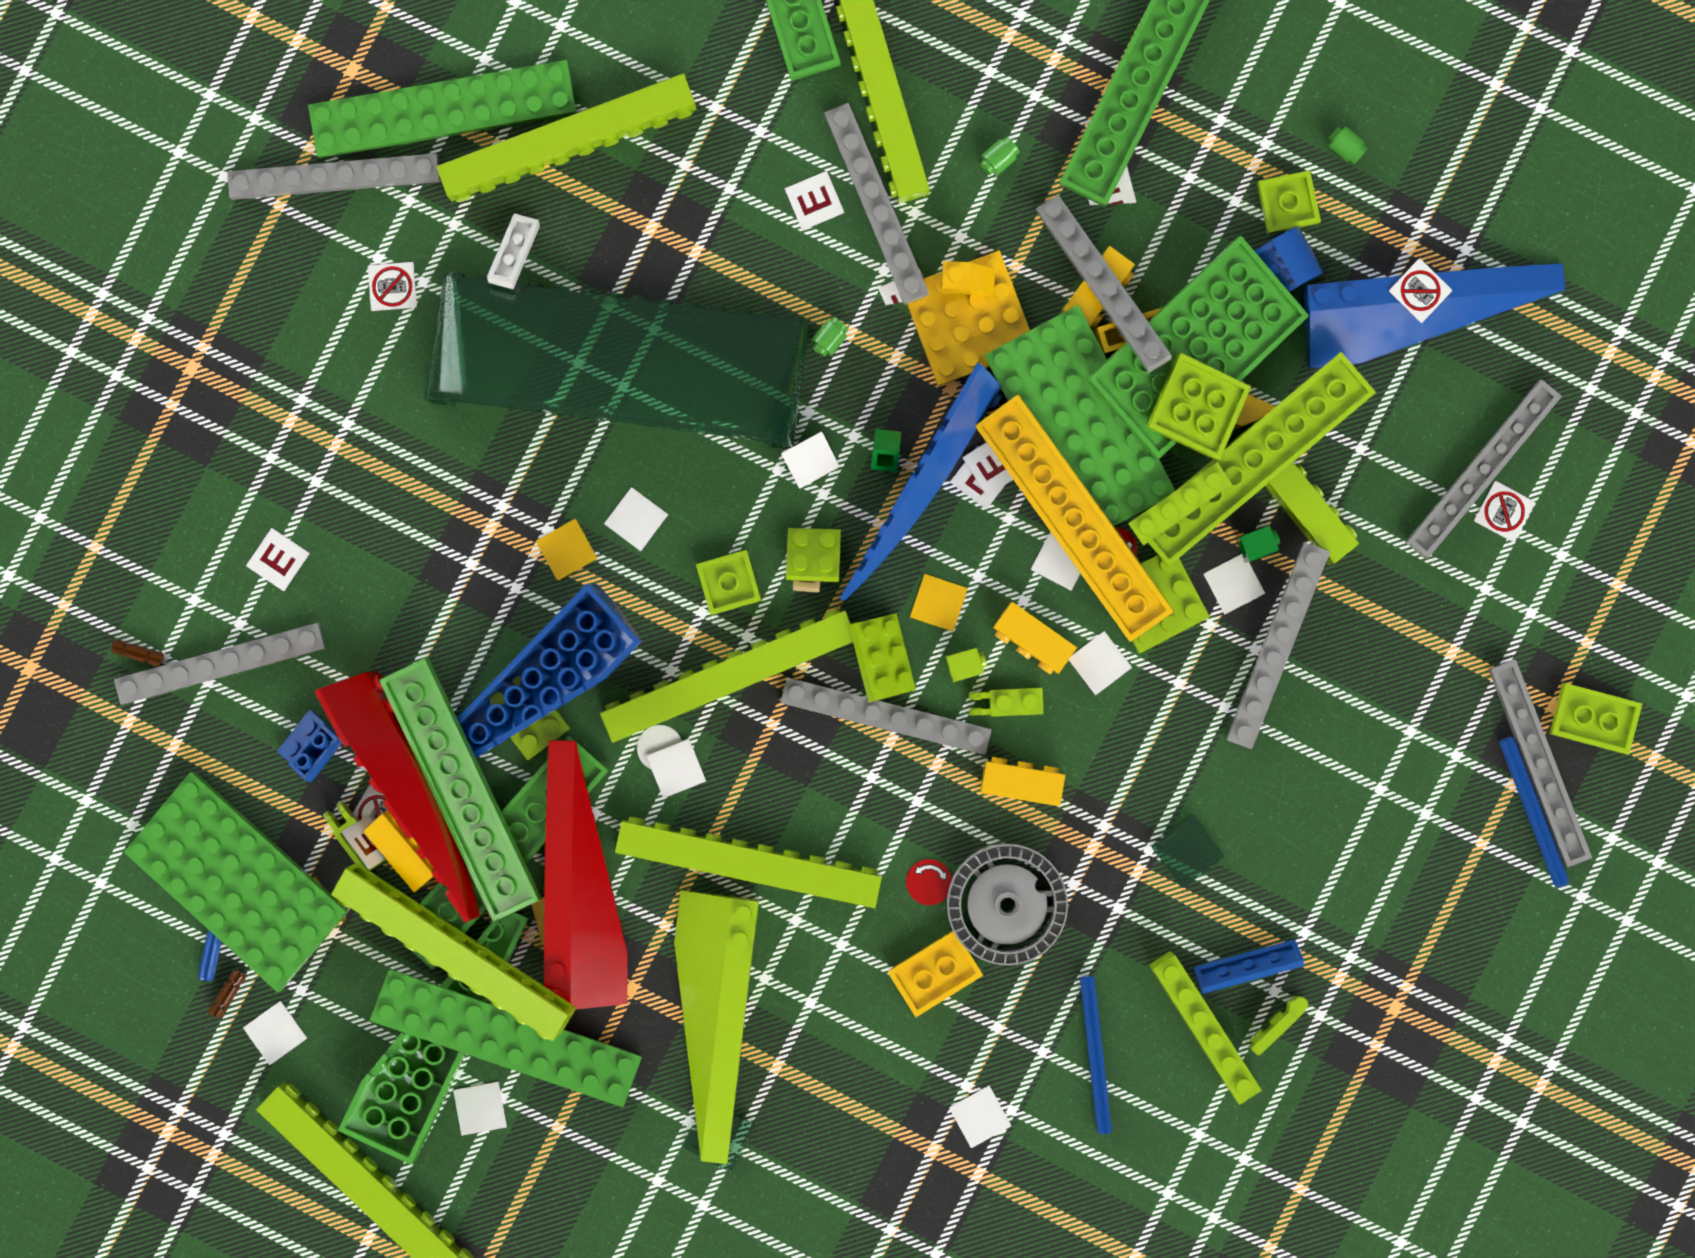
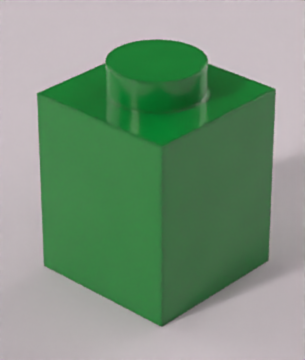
(886, 450)
(1258, 543)

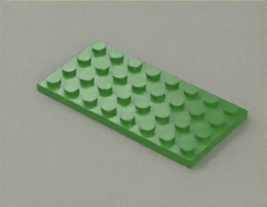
(1221, 318)
(1051, 376)
(236, 881)

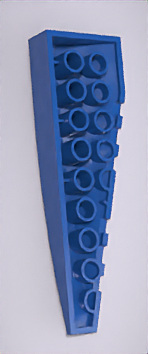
(1370, 322)
(932, 471)
(559, 664)

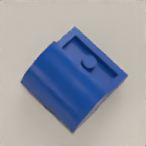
(1291, 259)
(310, 746)

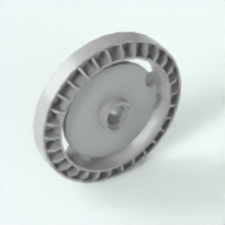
(1010, 925)

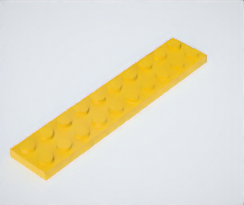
(1074, 518)

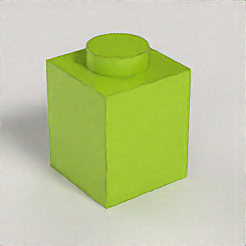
(966, 664)

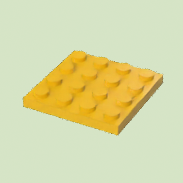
(965, 327)

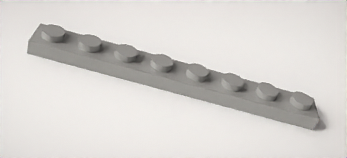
(333, 176)
(876, 204)
(1103, 284)
(1483, 469)
(1277, 645)
(220, 663)
(886, 716)
(1540, 763)

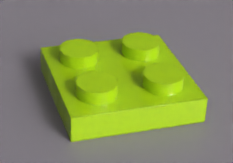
(1288, 202)
(813, 554)
(728, 582)

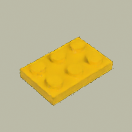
(934, 973)

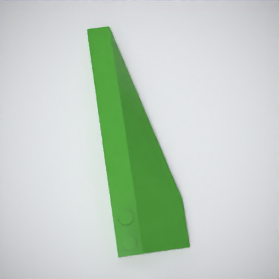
(414, 1075)

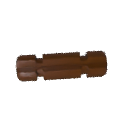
(137, 652)
(227, 993)

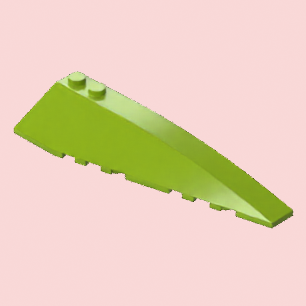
(714, 976)

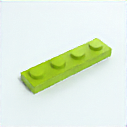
(1180, 504)

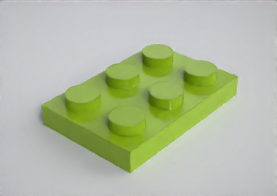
(882, 657)
(1595, 718)
(537, 735)

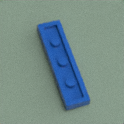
(1248, 966)

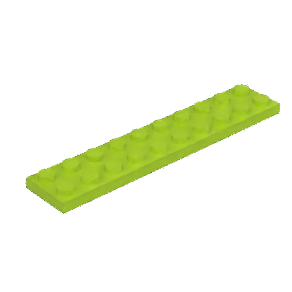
(1270, 449)

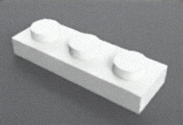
(513, 251)

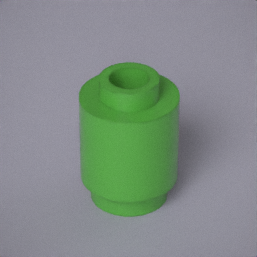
(1347, 144)
(999, 156)
(829, 337)

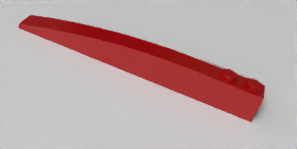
(369, 725)
(581, 922)

